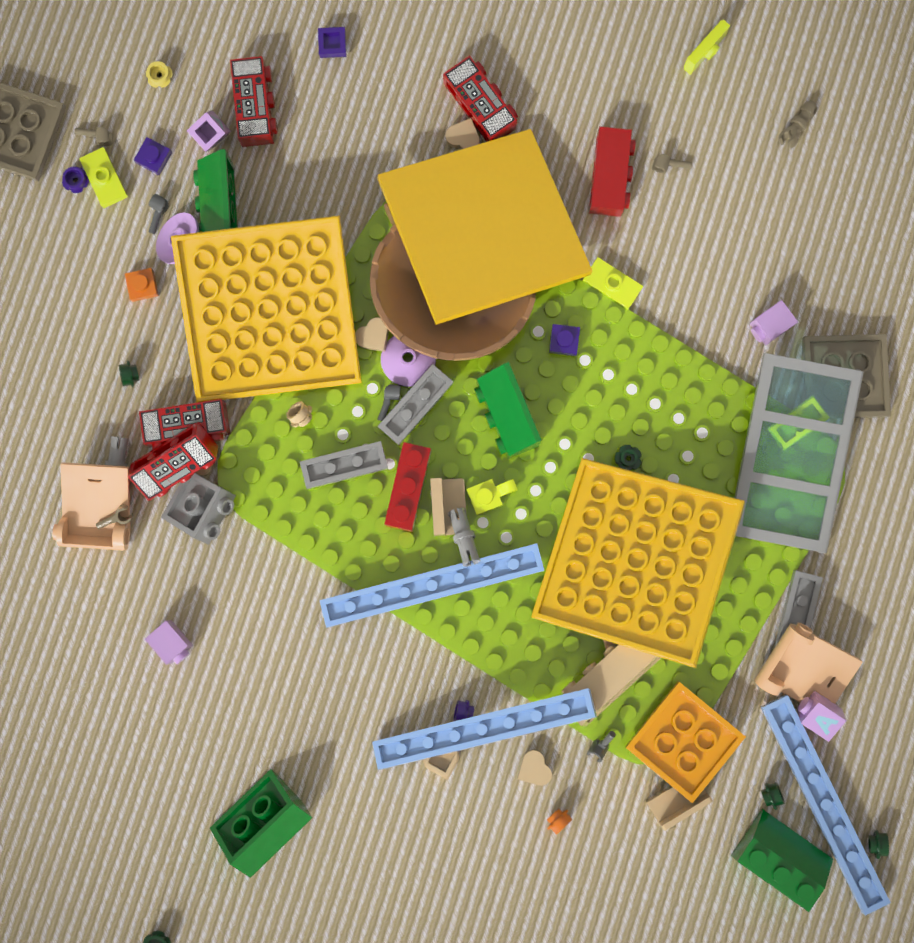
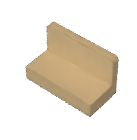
(446, 496)
(672, 807)

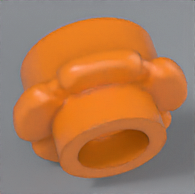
(559, 820)

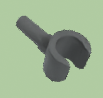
(160, 206)
(391, 392)
(600, 747)

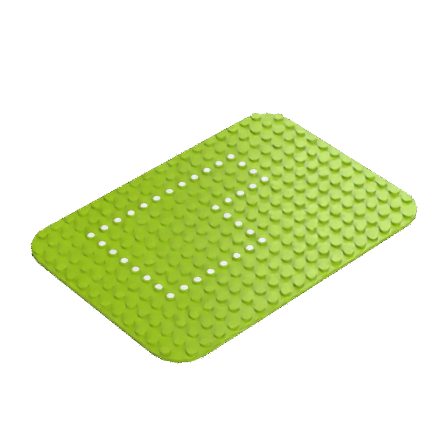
(619, 390)

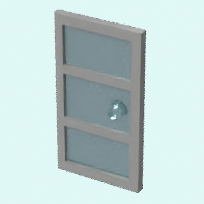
(796, 451)

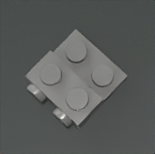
(199, 508)

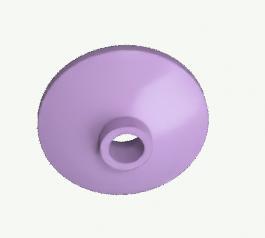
(177, 225)
(397, 369)

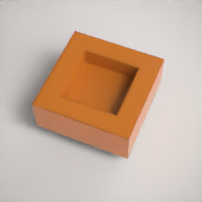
(141, 284)

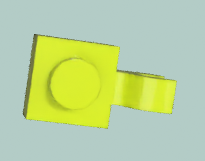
(487, 495)

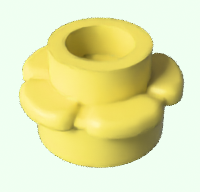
(156, 68)

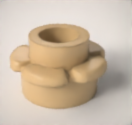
(299, 414)

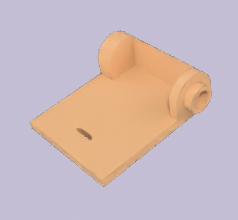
(90, 502)
(806, 665)

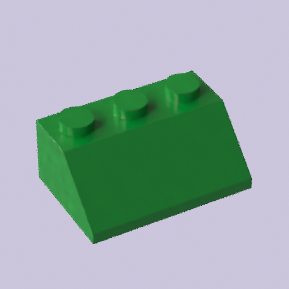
(216, 192)
(507, 411)
(260, 824)
(784, 860)

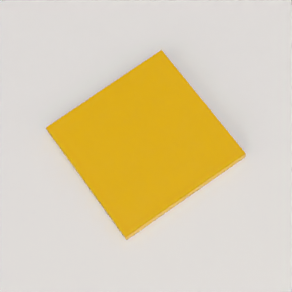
(483, 226)
(267, 308)
(639, 561)

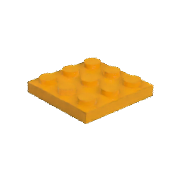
(685, 742)

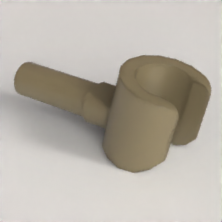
(102, 135)
(663, 161)
(115, 518)

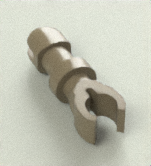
(798, 124)

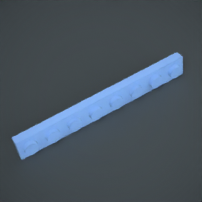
(431, 585)
(484, 729)
(825, 805)

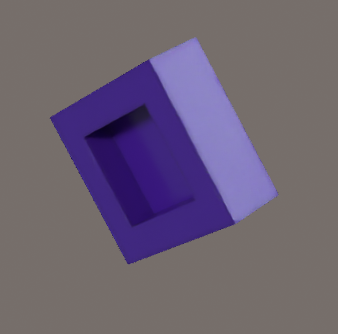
(332, 42)
(152, 156)
(564, 340)

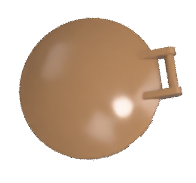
(409, 319)

